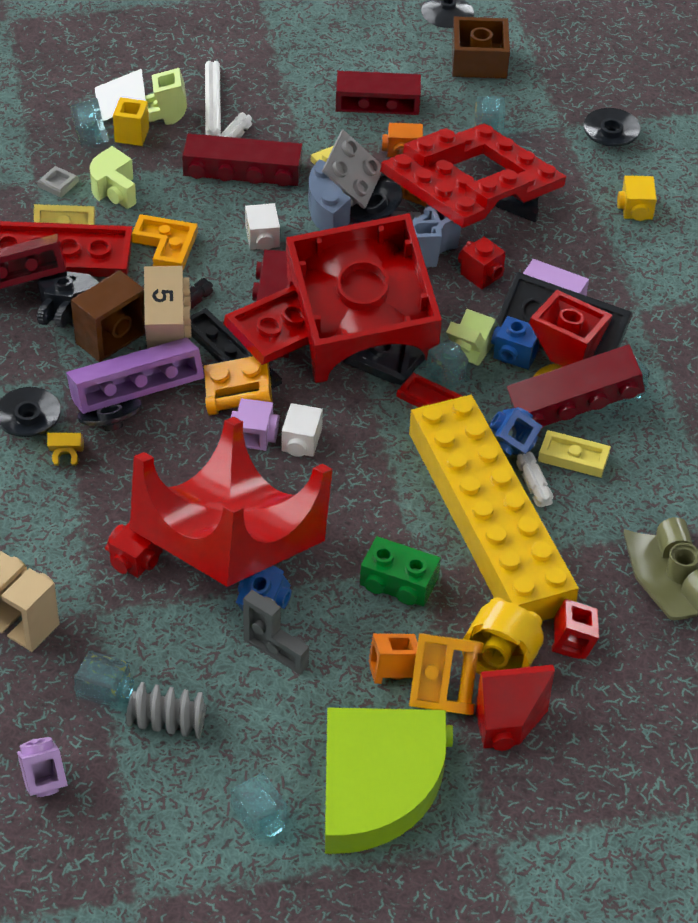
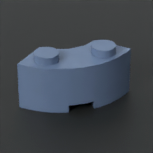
(326, 200)
(435, 235)

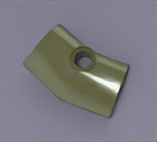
(667, 567)

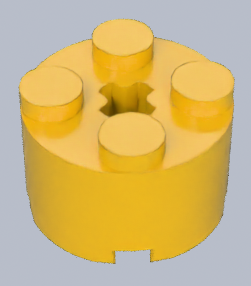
(509, 636)

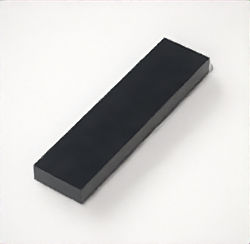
(221, 342)

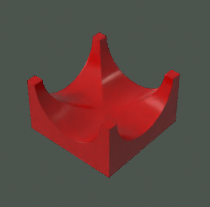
(362, 290)
(227, 514)

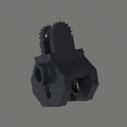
(57, 293)

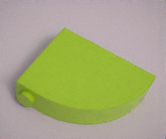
(381, 773)

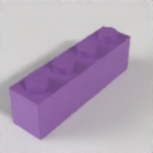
(135, 375)

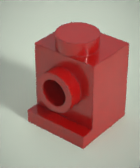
(575, 629)

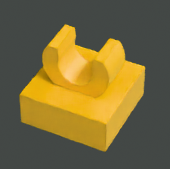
(65, 444)

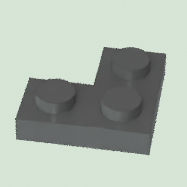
(264, 632)

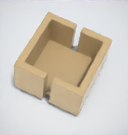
(30, 595)

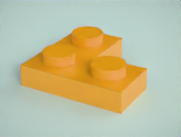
(171, 237)

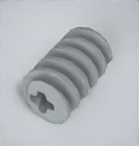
(166, 710)

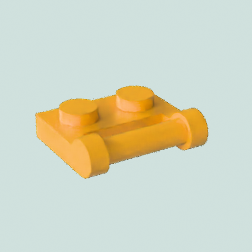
(233, 378)
(433, 673)

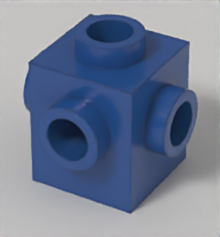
(515, 343)
(523, 428)
(267, 583)

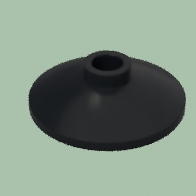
(443, 11)
(611, 127)
(382, 202)
(31, 402)
(112, 416)

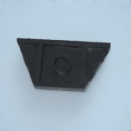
(388, 361)

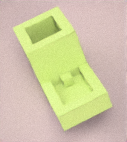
(169, 97)
(112, 177)
(473, 335)

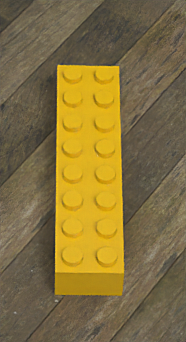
(491, 507)

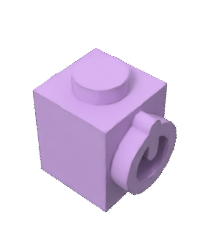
(258, 423)
(41, 767)

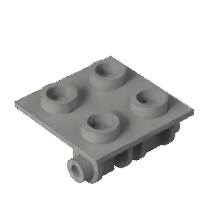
(352, 169)

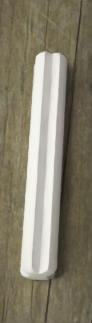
(212, 99)

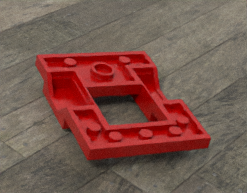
(429, 172)

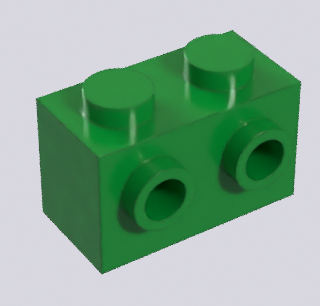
(399, 571)

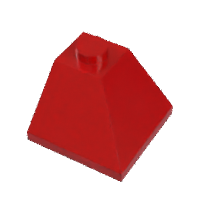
(569, 328)
(512, 704)

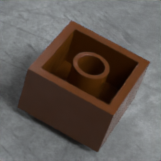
(480, 47)
(109, 315)

